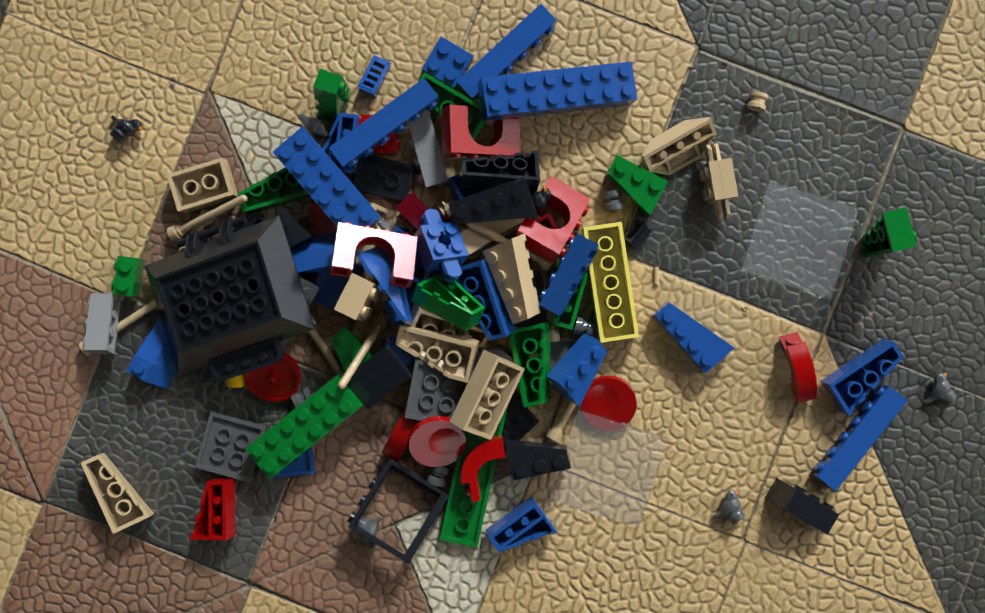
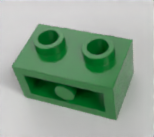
(127, 276)

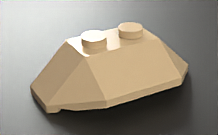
(679, 146)

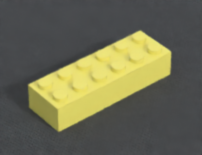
(611, 284)

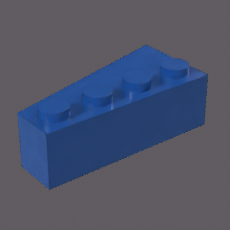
(694, 339)

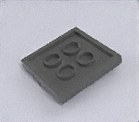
(432, 393)
(225, 445)

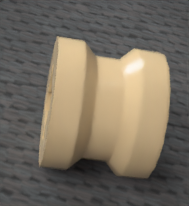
(757, 101)

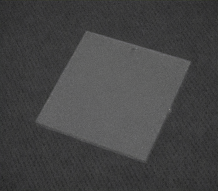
(799, 239)
(609, 468)

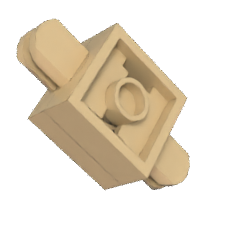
(718, 181)

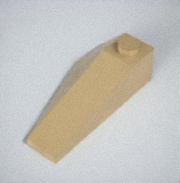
(446, 352)

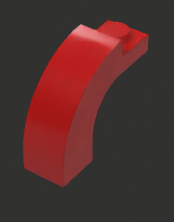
(801, 367)
(399, 438)
(477, 456)

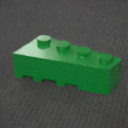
(449, 96)
(532, 352)

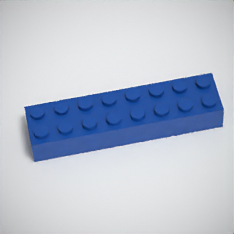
(557, 91)

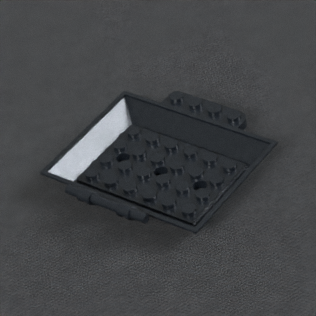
(248, 324)

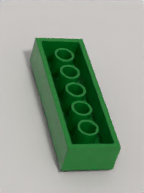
(303, 427)

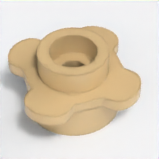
(444, 210)

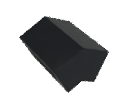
(636, 234)

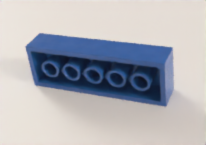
(325, 181)

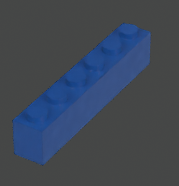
(509, 50)
(384, 123)
(859, 436)

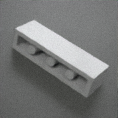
(427, 151)

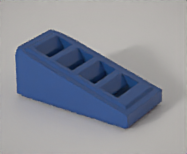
(365, 78)

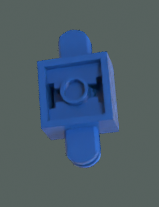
(431, 246)

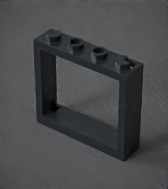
(374, 486)

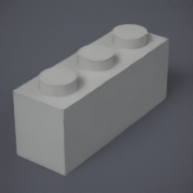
(102, 323)

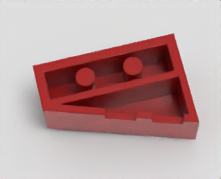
(217, 511)

